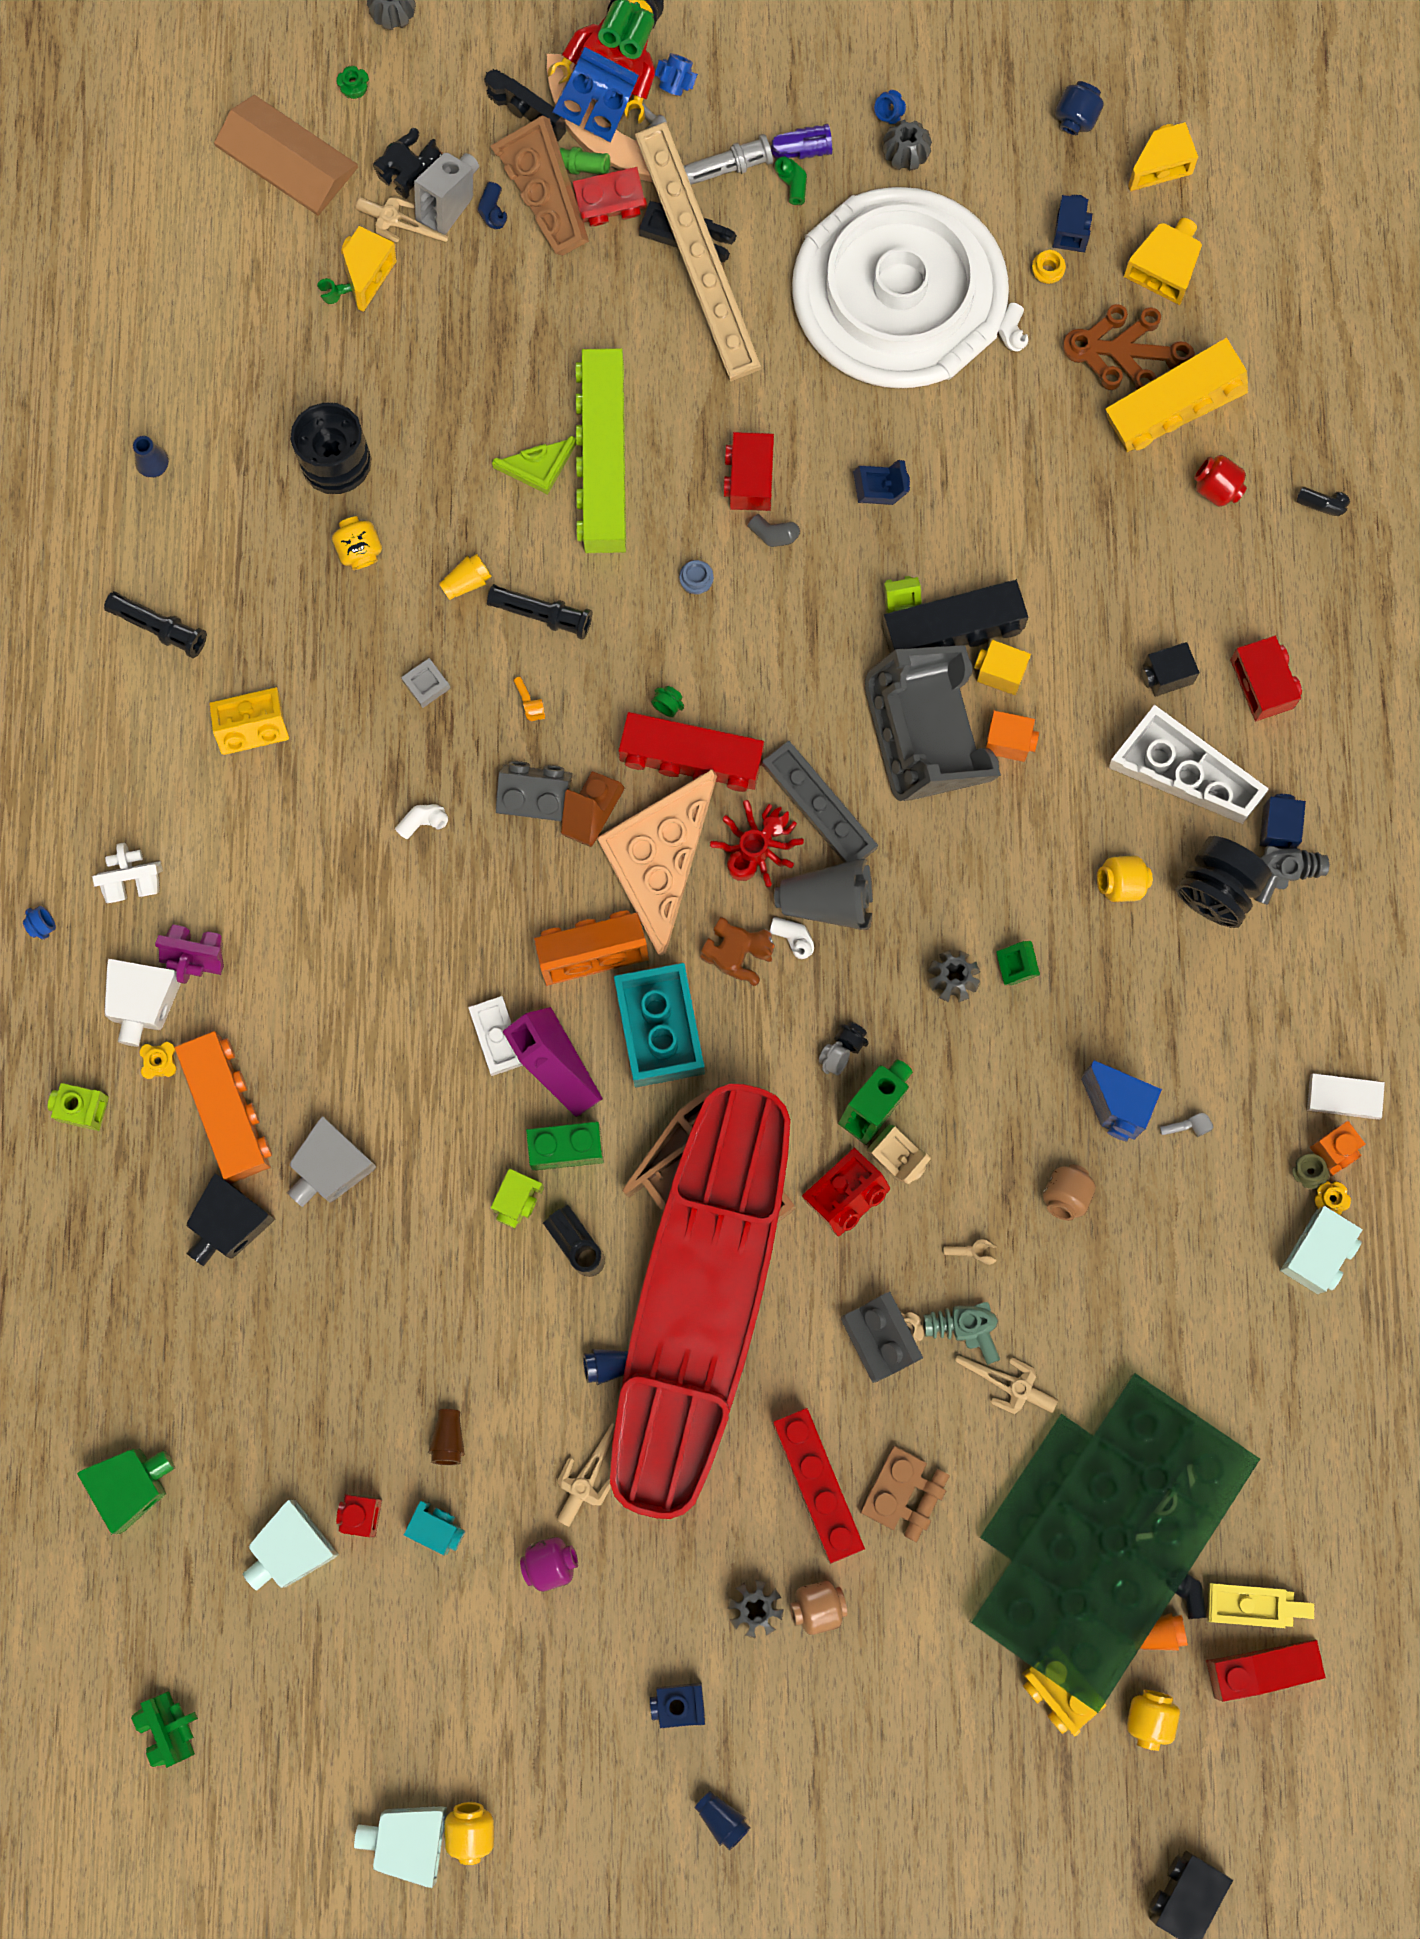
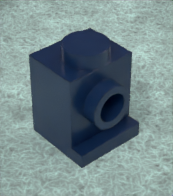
(1072, 224)
(693, 1702)

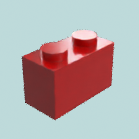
(751, 471)
(1266, 678)

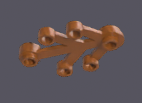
(1122, 348)

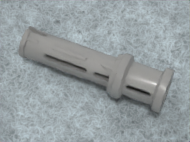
(737, 158)

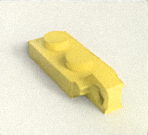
(1254, 1606)

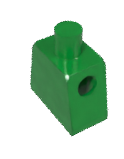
(876, 1101)
(126, 1486)

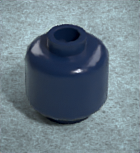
(1079, 108)

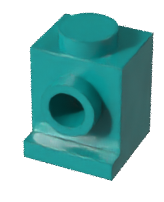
(434, 1529)

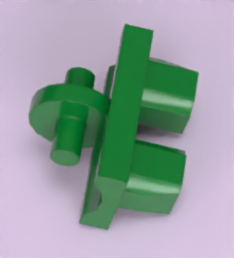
(168, 1728)

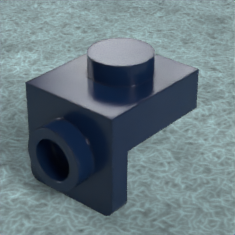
(881, 484)

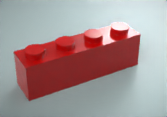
(690, 751)
(818, 1486)

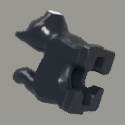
(404, 164)

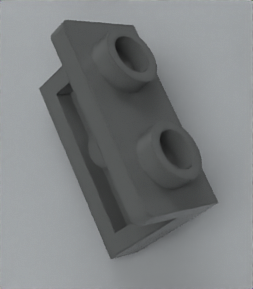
(532, 791)

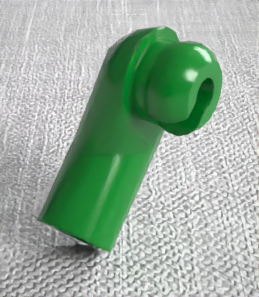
(794, 177)

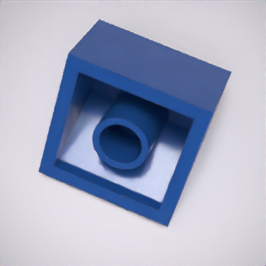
(1120, 1100)

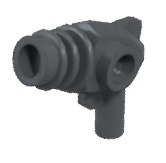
(1290, 865)

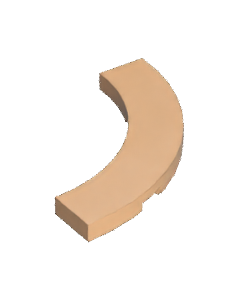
(622, 149)

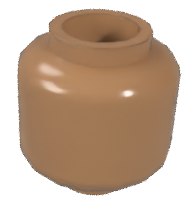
(1069, 1192)
(818, 1607)

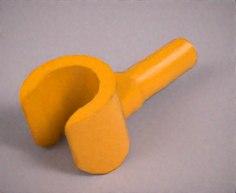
(533, 708)

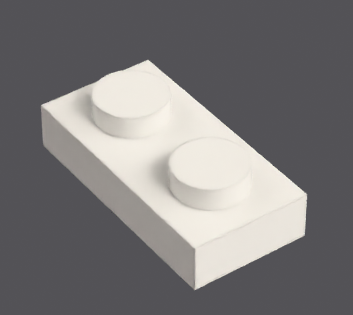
(489, 1021)

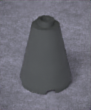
(829, 895)

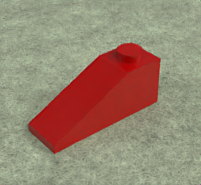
(1265, 1670)

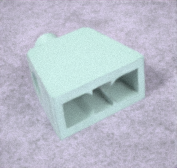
(288, 1548)
(406, 1843)

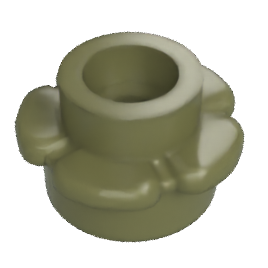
(1313, 1162)

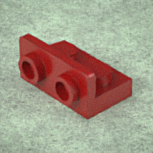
(609, 196)
(847, 1192)

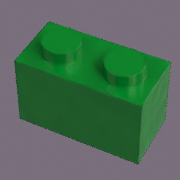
(565, 1146)

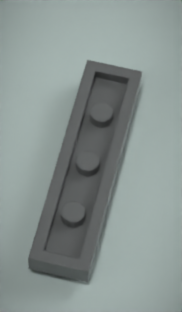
(819, 804)

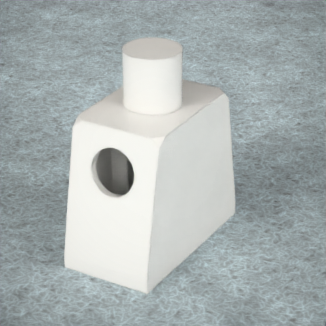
(138, 998)

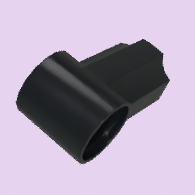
(574, 1239)

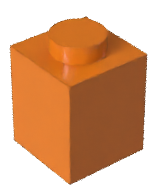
(1011, 736)

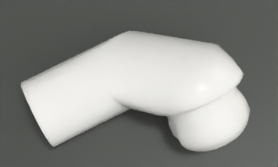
(1009, 331)

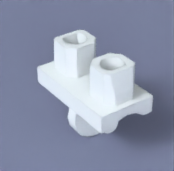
(112, 881)

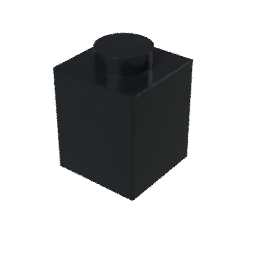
(1169, 669)

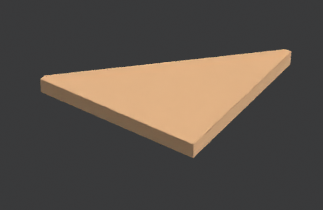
(656, 853)

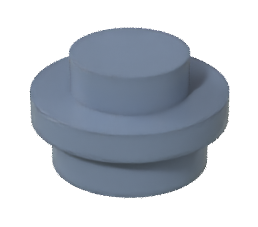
(696, 577)

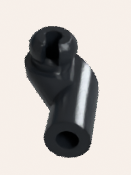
(1320, 502)
(1192, 1592)

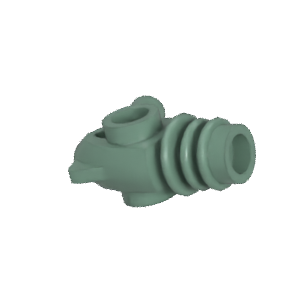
(967, 1324)

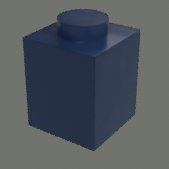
(1282, 822)

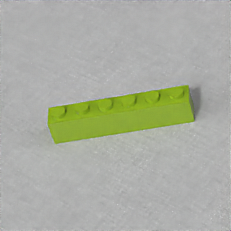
(603, 451)

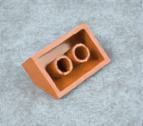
(591, 947)

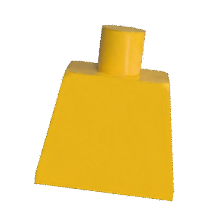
(1166, 260)

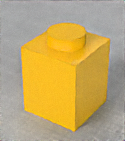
(1002, 667)

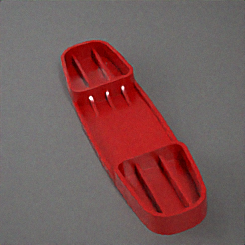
(700, 1301)

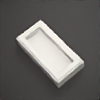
(1345, 1096)

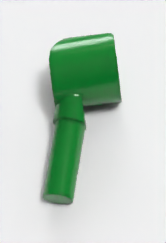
(336, 290)

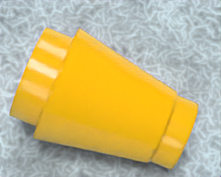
(465, 577)

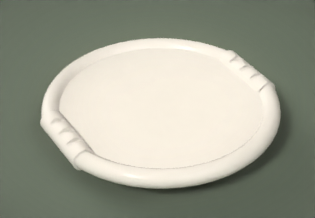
(900, 287)

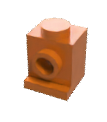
(1339, 1147)

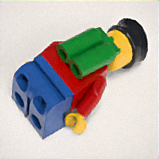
(609, 65)

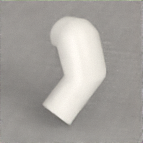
(422, 815)
(797, 936)

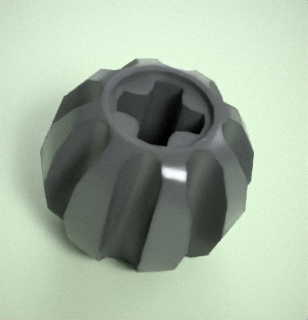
(391, 12)
(907, 145)
(952, 965)
(757, 1620)

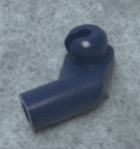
(489, 209)

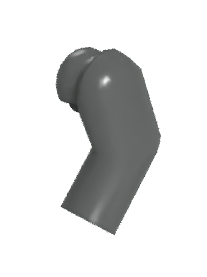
(776, 534)

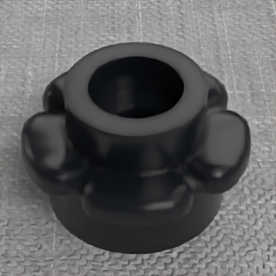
(852, 1037)

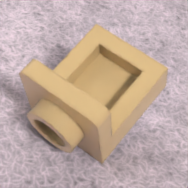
(898, 1155)

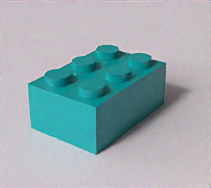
(659, 1025)

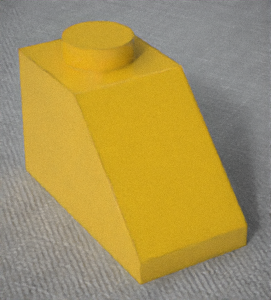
(1165, 157)
(367, 263)

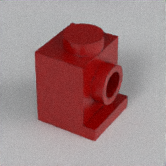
(359, 1515)

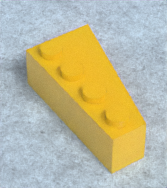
(1179, 396)

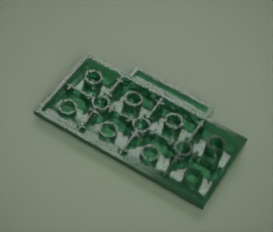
(1106, 1536)

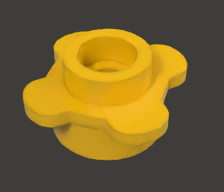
(165, 1067)

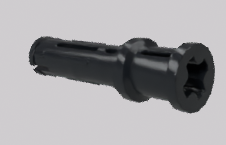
(555, 614)
(168, 629)

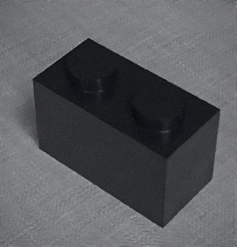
(1189, 1897)

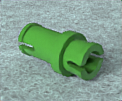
(581, 161)

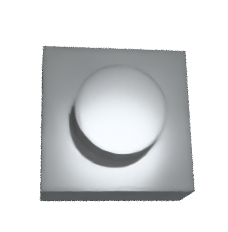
(425, 683)

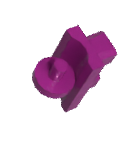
(190, 957)

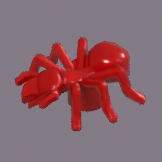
(755, 843)

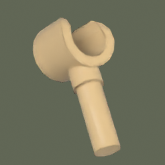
(972, 1251)

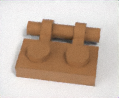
(894, 1488)

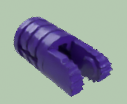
(803, 143)

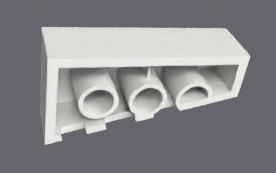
(1186, 766)

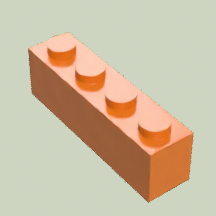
(223, 1106)

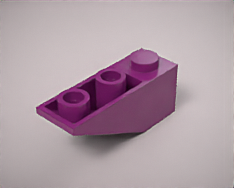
(552, 1059)

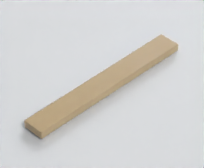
(698, 251)

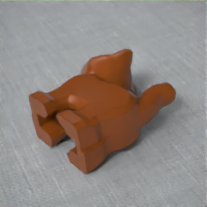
(733, 949)

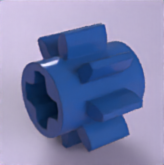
(675, 74)

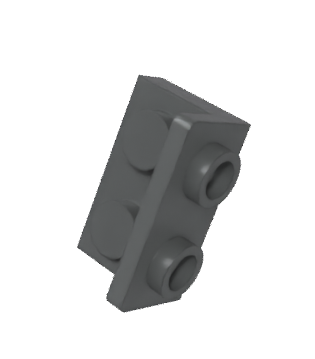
(881, 1337)

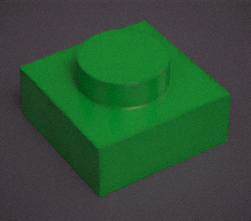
(1018, 963)

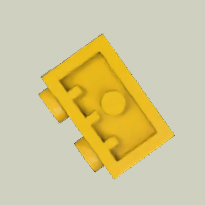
(248, 721)
(1067, 1711)

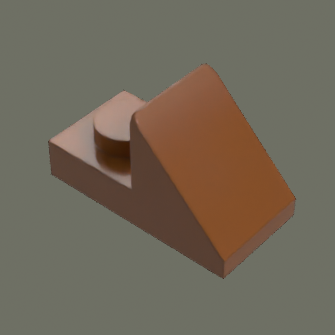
(589, 810)

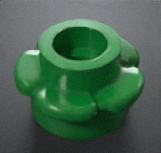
(353, 89)
(667, 701)

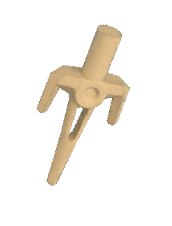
(390, 216)
(1019, 1388)
(582, 1488)

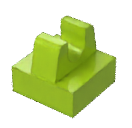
(902, 594)

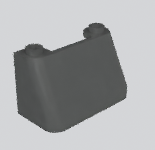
(925, 722)

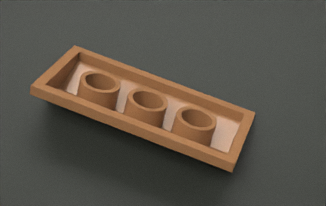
(284, 154)

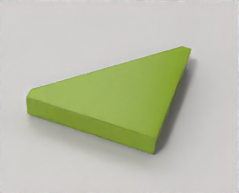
(538, 465)

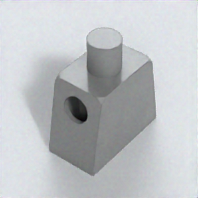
(444, 191)
(327, 1165)

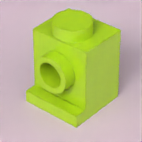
(88, 1112)
(515, 1198)

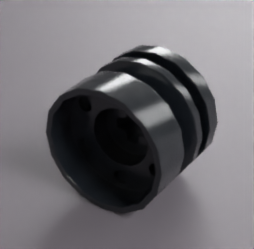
(331, 448)
(1224, 881)

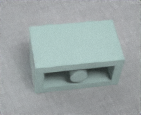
(1322, 1251)

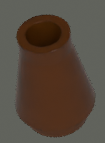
(447, 1439)

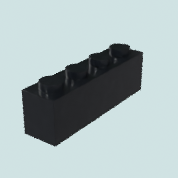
(958, 619)

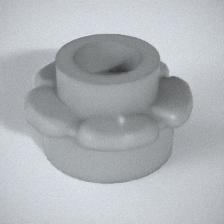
(834, 1058)

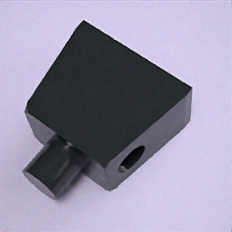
(224, 1221)

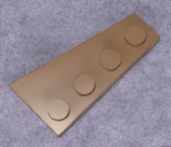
(539, 172)

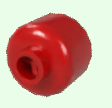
(1220, 480)

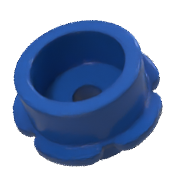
(883, 107)
(38, 922)

